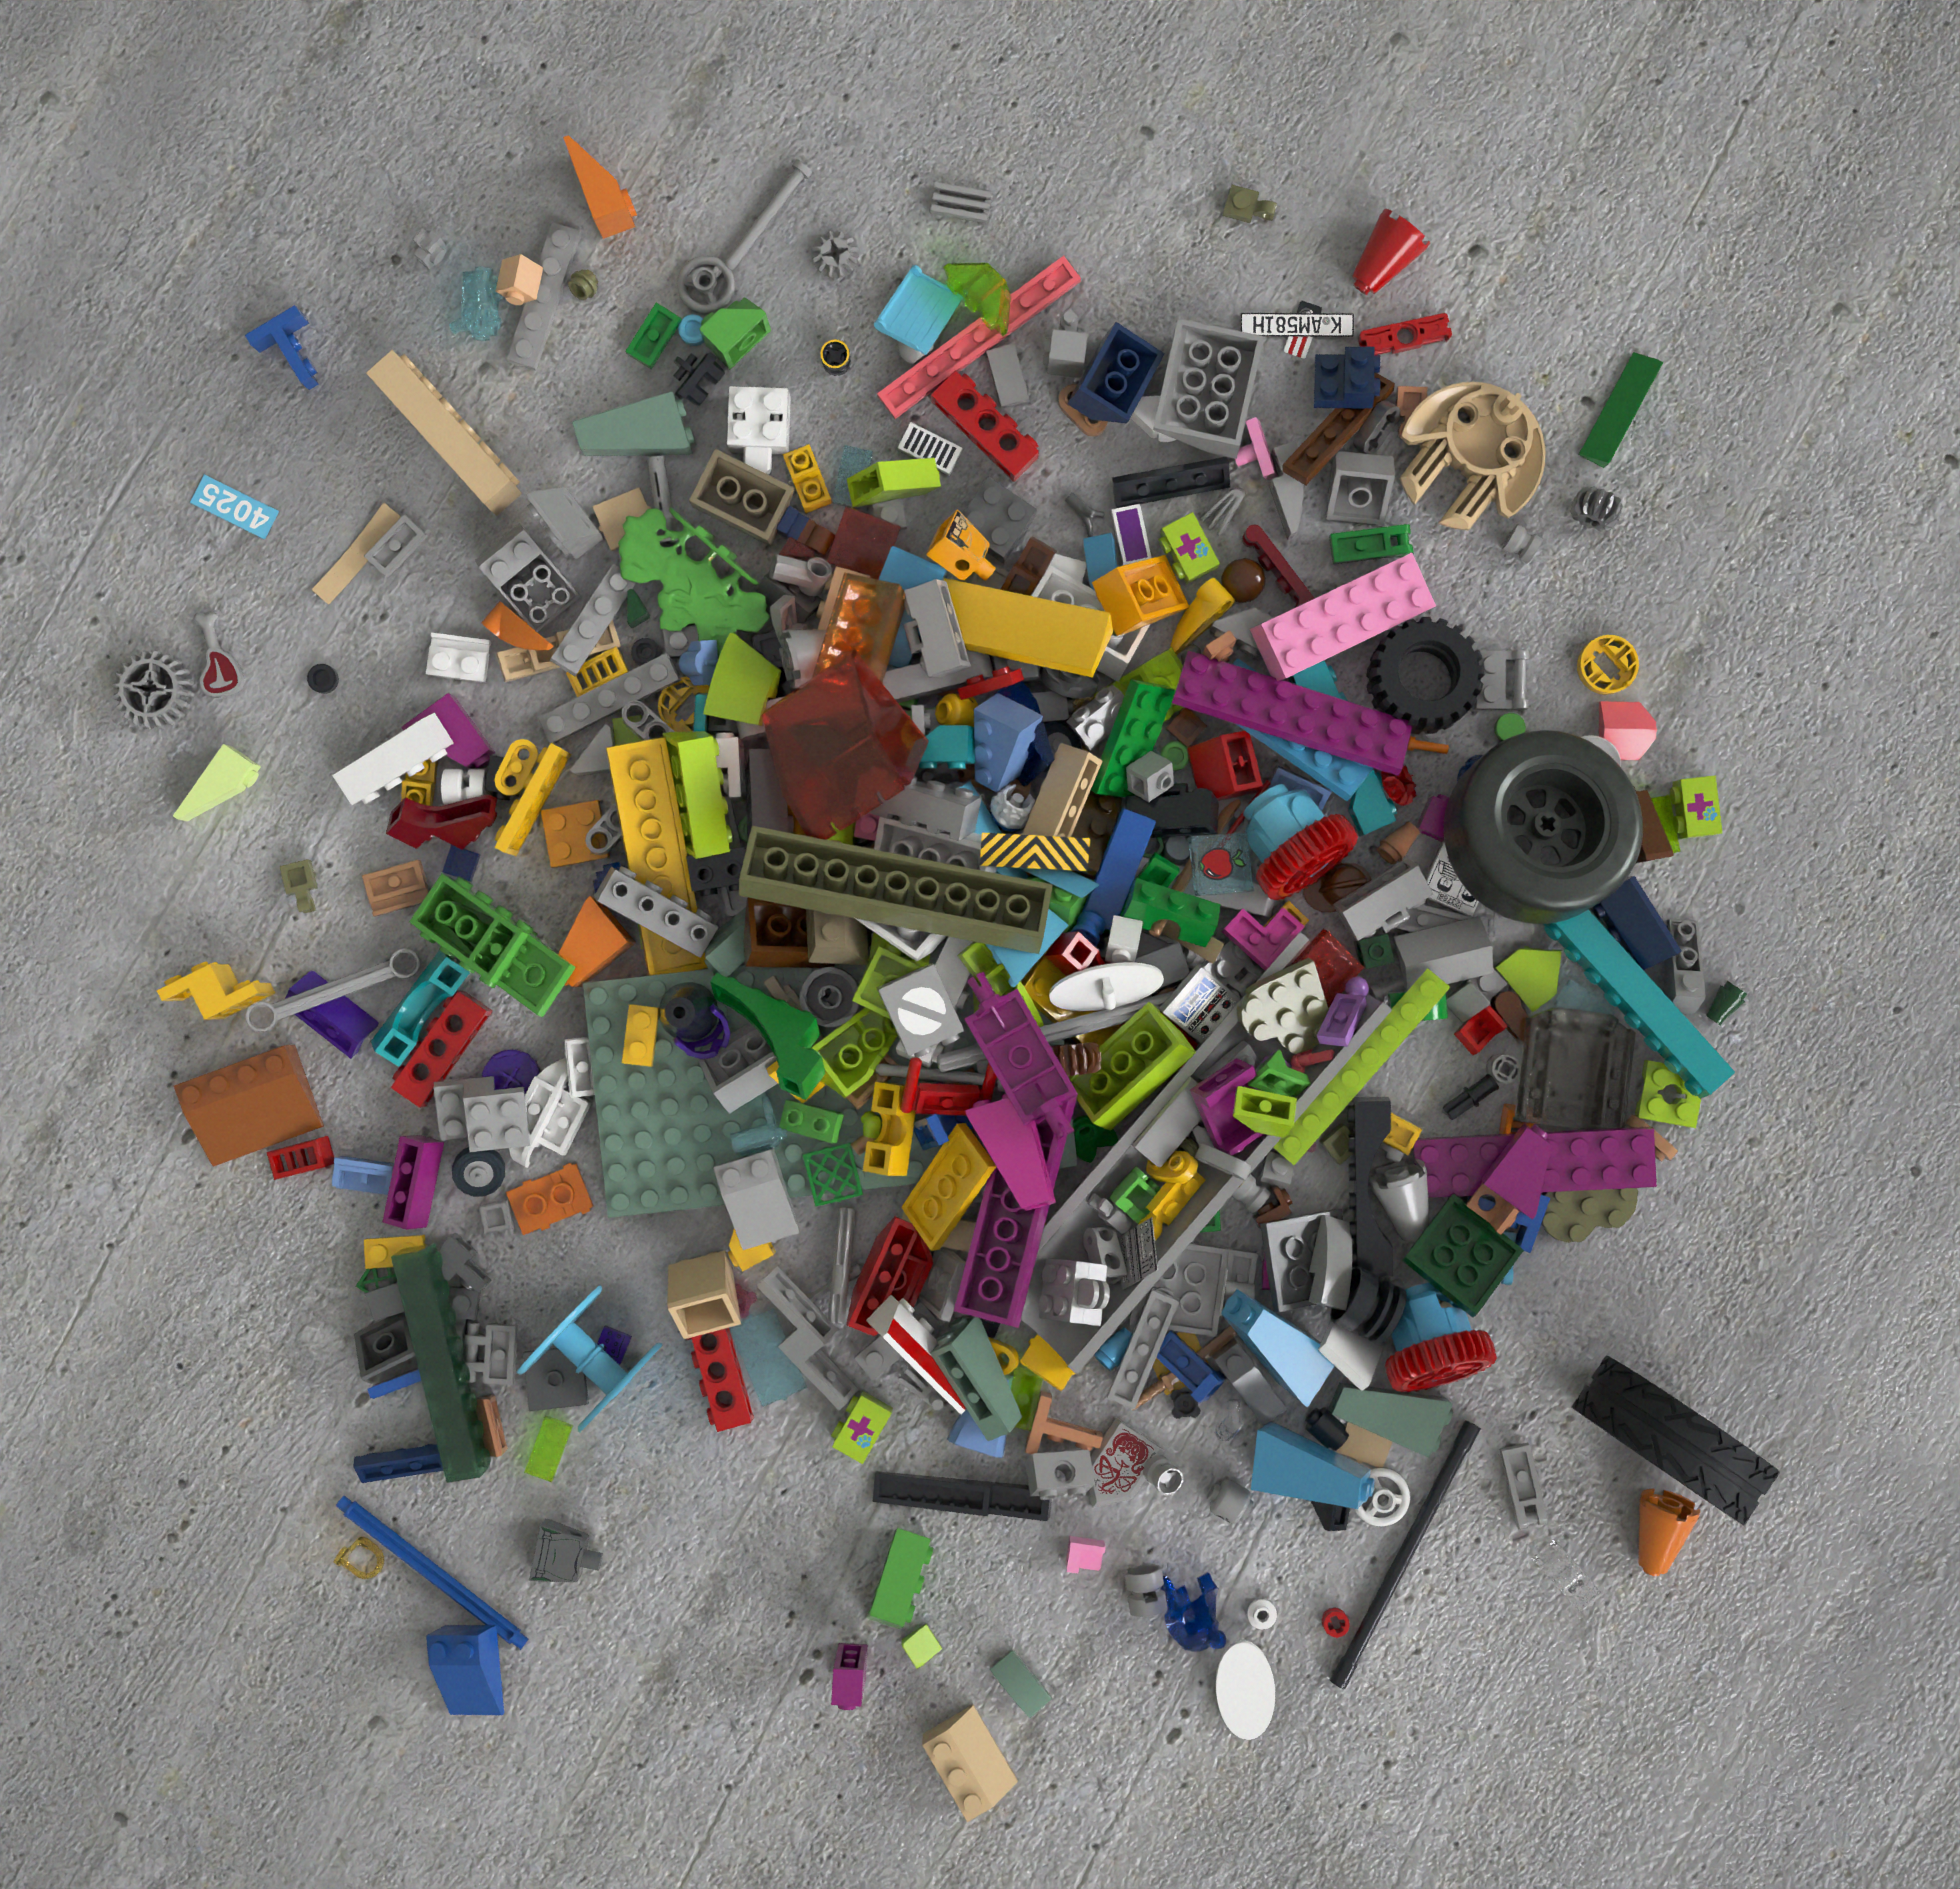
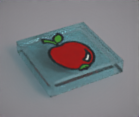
(1220, 864)

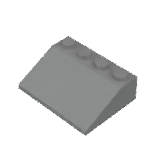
(1208, 386)

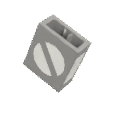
(921, 1010)

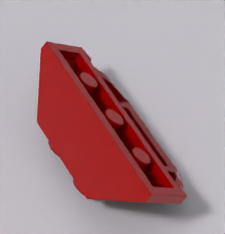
(894, 1267)

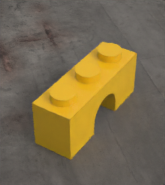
(892, 1148)

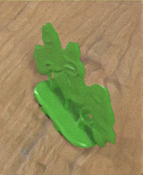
(690, 587)

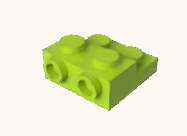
(882, 968)

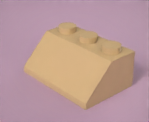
(969, 1762)

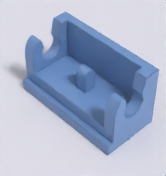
(362, 1174)

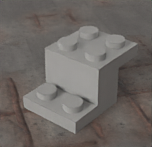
(482, 1114)

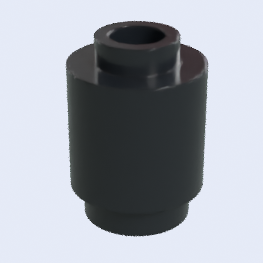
(1326, 1428)

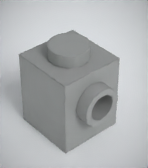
(1150, 776)

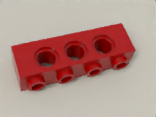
(1011, 462)
(473, 1017)
(720, 1414)

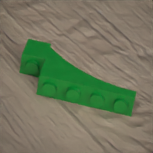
(785, 1030)

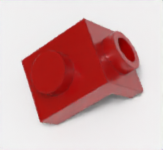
(1480, 1030)

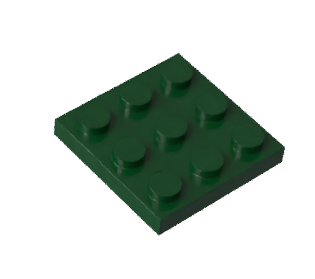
(1462, 1256)

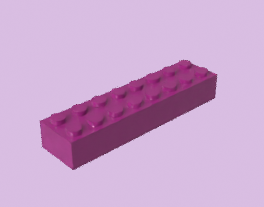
(1007, 1241)

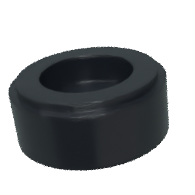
(322, 678)

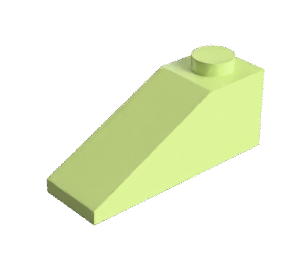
(222, 779)

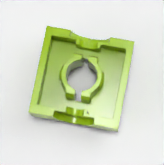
(1652, 1105)

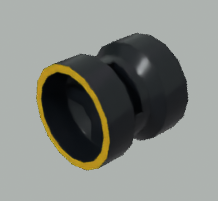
(833, 352)

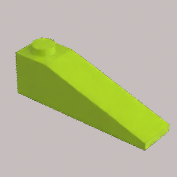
(855, 1050)

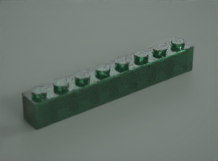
(441, 1362)

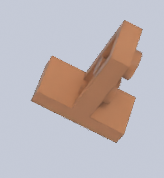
(1058, 1430)

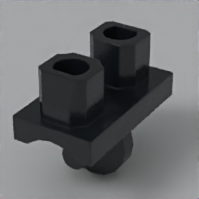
(706, 367)

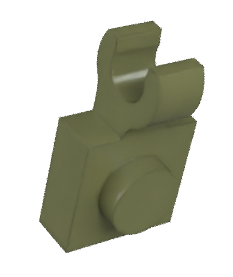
(1244, 203)
(299, 880)

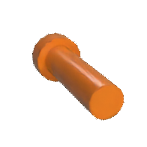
(1426, 746)

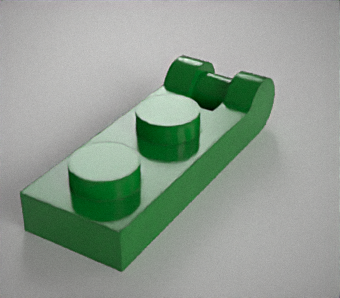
(1370, 544)

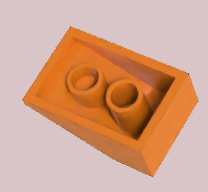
(608, 204)

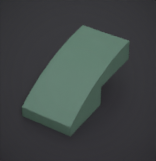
(1021, 1684)

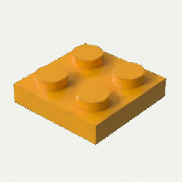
(567, 831)

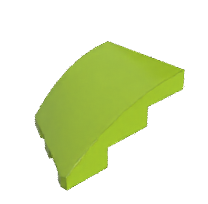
(1161, 670)
(741, 683)

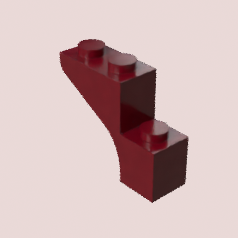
(452, 823)

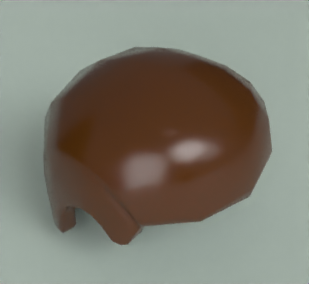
(1243, 579)

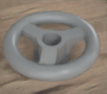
(700, 275)

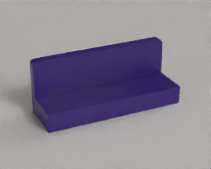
(338, 1020)

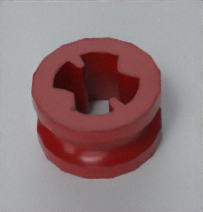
(1330, 1630)

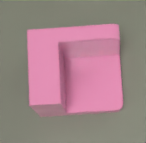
(1084, 1554)

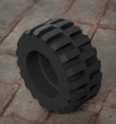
(1446, 645)

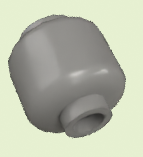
(1230, 1501)

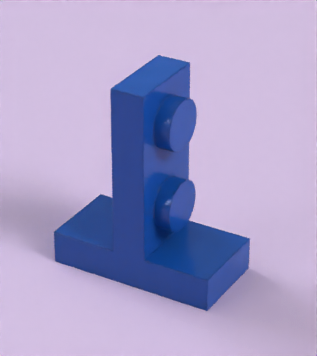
(280, 331)
(936, 1128)
(1528, 1228)
(1190, 1367)

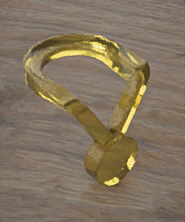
(342, 1558)

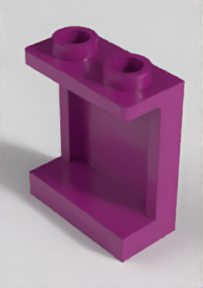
(1216, 1104)

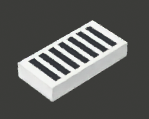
(924, 444)

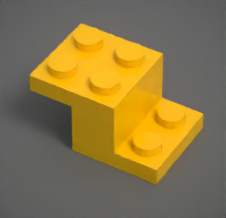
(215, 990)

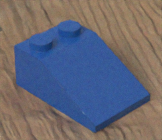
(467, 1668)

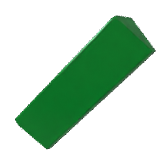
(1620, 409)

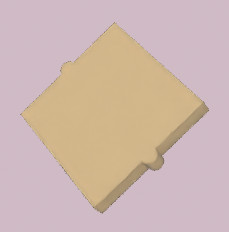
(613, 514)
(1365, 1446)

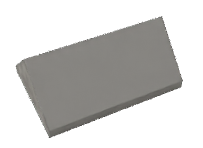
(1449, 950)

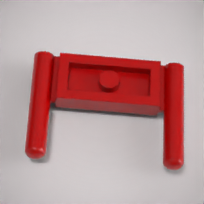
(943, 1098)

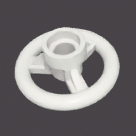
(1390, 1502)

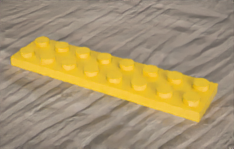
(653, 839)

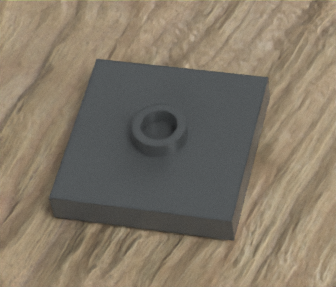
(554, 1382)

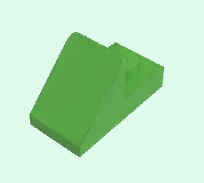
(1277, 1078)

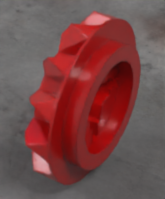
(1399, 787)

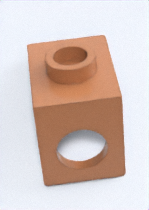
(1500, 1216)

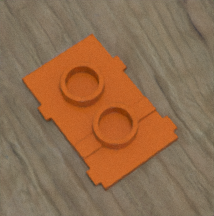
(549, 1199)

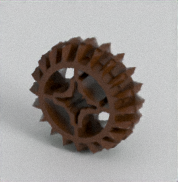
(1078, 1058)

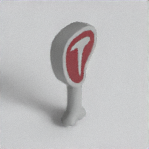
(222, 673)

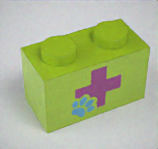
(1188, 548)
(1696, 807)
(862, 1426)

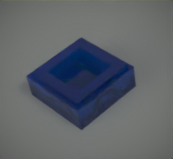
(461, 863)

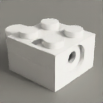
(756, 424)

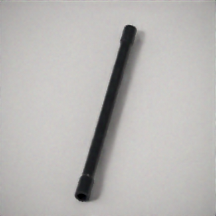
(1461, 1446)

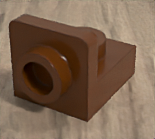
(1271, 1212)

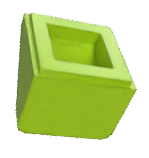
(921, 1645)

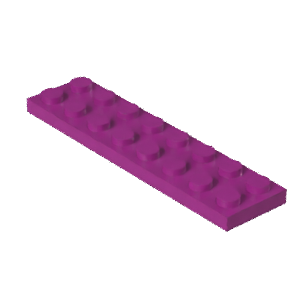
(1293, 713)
(1576, 1161)

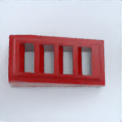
(319, 1154)

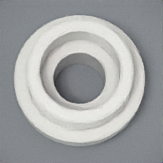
(1257, 1606)

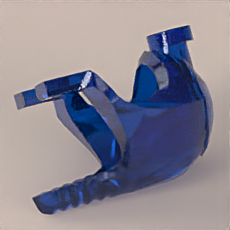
(1193, 1623)

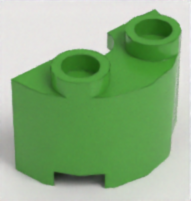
(1135, 1194)

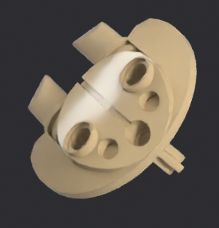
(1476, 449)

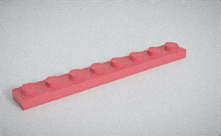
(977, 339)

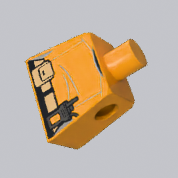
(960, 548)

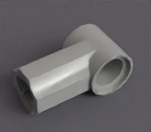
(809, 575)

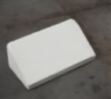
(579, 1067)

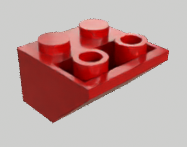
(1226, 765)

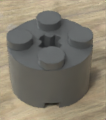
(815, 989)

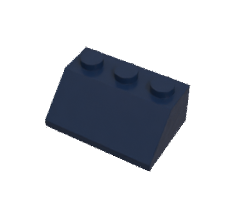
(1116, 376)
(1637, 925)

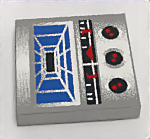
(1199, 1004)

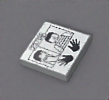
(1447, 887)

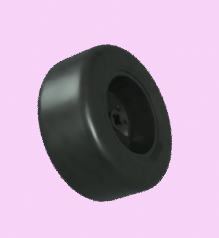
(1600, 810)

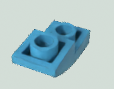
(1099, 556)

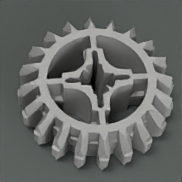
(152, 679)

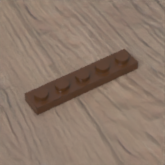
(1330, 437)

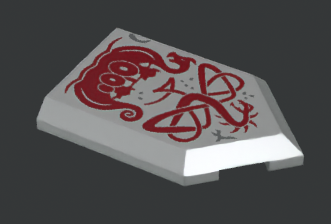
(1120, 1464)

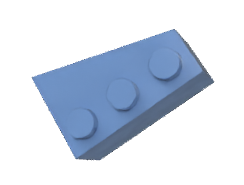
(1001, 740)

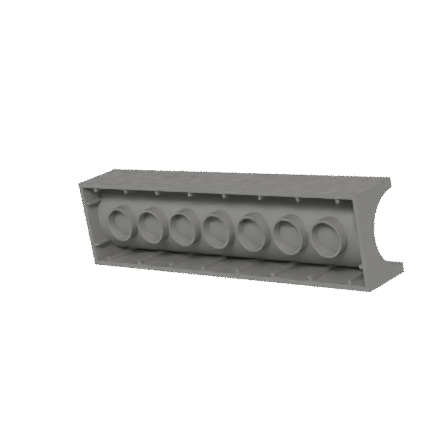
(1064, 1232)

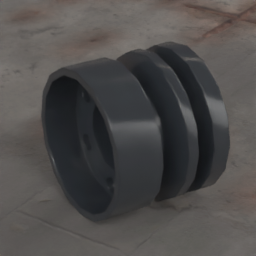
(1371, 1306)

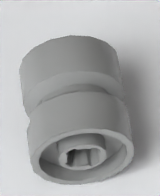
(1145, 1596)

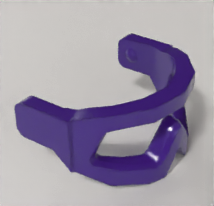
(689, 1047)

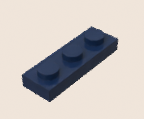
(398, 1463)

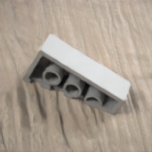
(934, 806)

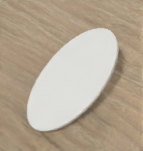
(1106, 986)
(1245, 1689)

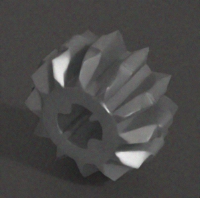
(1596, 508)

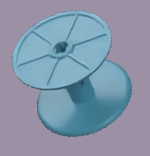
(588, 1357)

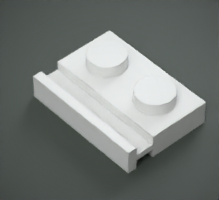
(458, 657)

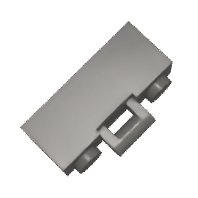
(939, 629)
(1382, 898)

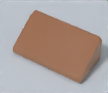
(489, 1415)

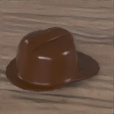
(1335, 886)

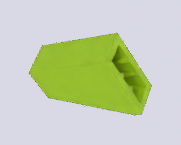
(893, 481)

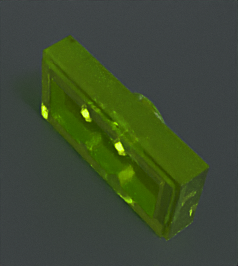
(548, 1448)

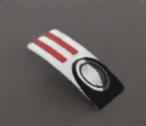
(1299, 345)

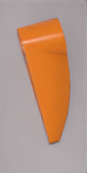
(513, 629)

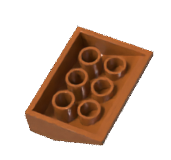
(250, 1104)

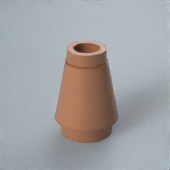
(1397, 844)

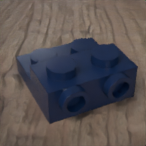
(1347, 378)

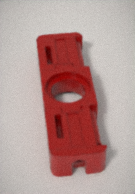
(1424, 331)

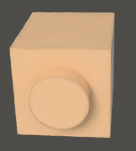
(519, 279)

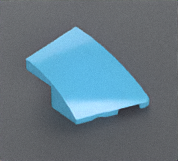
(1020, 962)

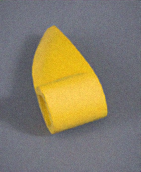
(1209, 605)

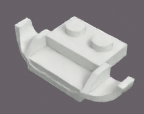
(551, 1113)

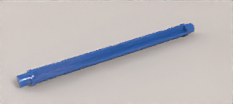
(431, 1571)

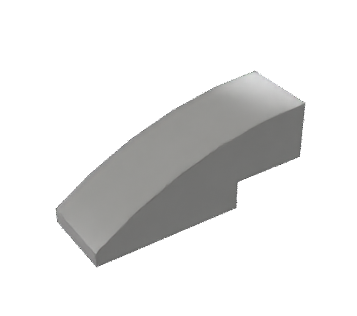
(1286, 490)
(1332, 1264)

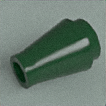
(1726, 1002)

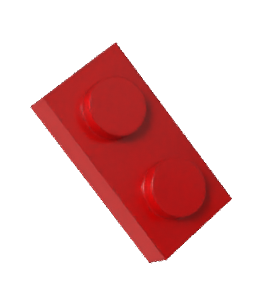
(1001, 678)

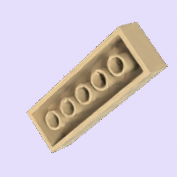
(440, 427)

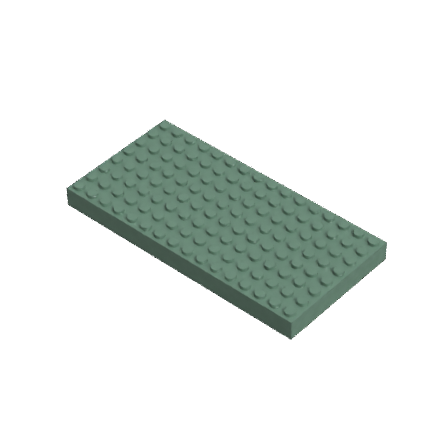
(668, 1128)

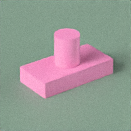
(1257, 450)

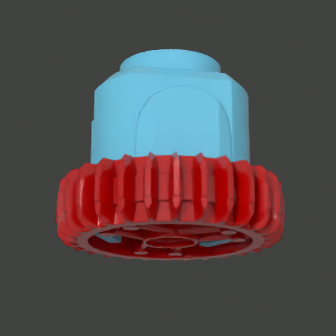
(1294, 840)

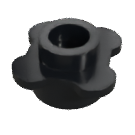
(1184, 1411)

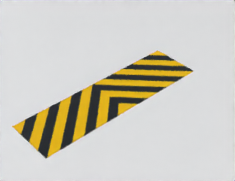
(1034, 851)

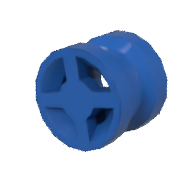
(1090, 926)

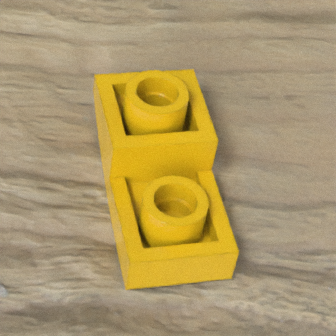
(807, 478)
(421, 785)

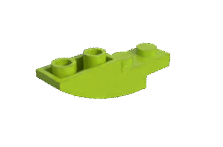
(979, 959)

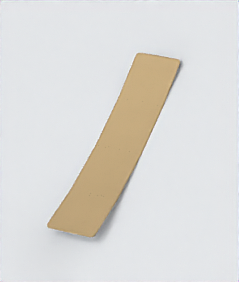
(353, 559)

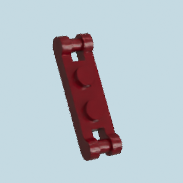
(1272, 560)

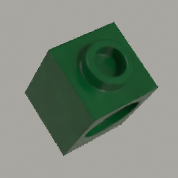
(1374, 951)

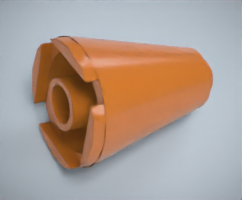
(1663, 1529)

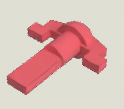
(1306, 1058)

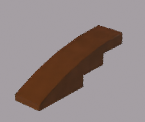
(1029, 568)

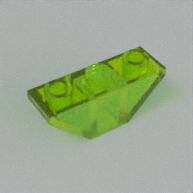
(981, 291)

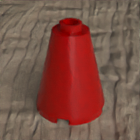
(1387, 252)

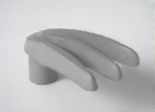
(1230, 502)
(927, 1394)

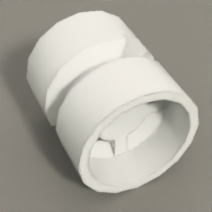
(462, 786)

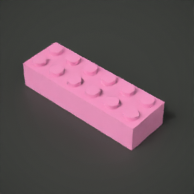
(1343, 617)

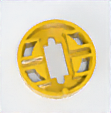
(1617, 655)
(677, 698)

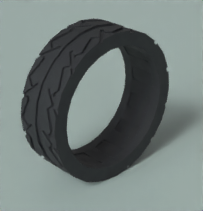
(1676, 1439)

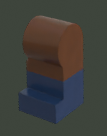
(805, 531)

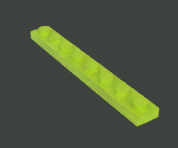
(1363, 1065)

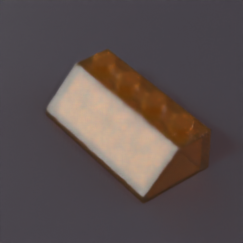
(864, 620)

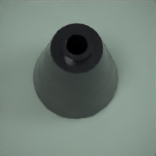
(698, 1016)

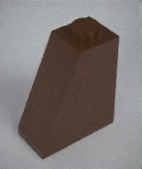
(1654, 841)

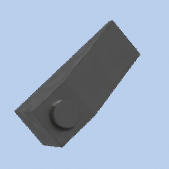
(1248, 1382)

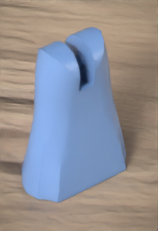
(968, 1435)

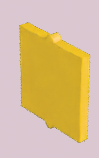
(1046, 1363)

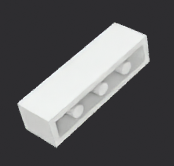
(393, 759)

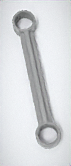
(332, 990)

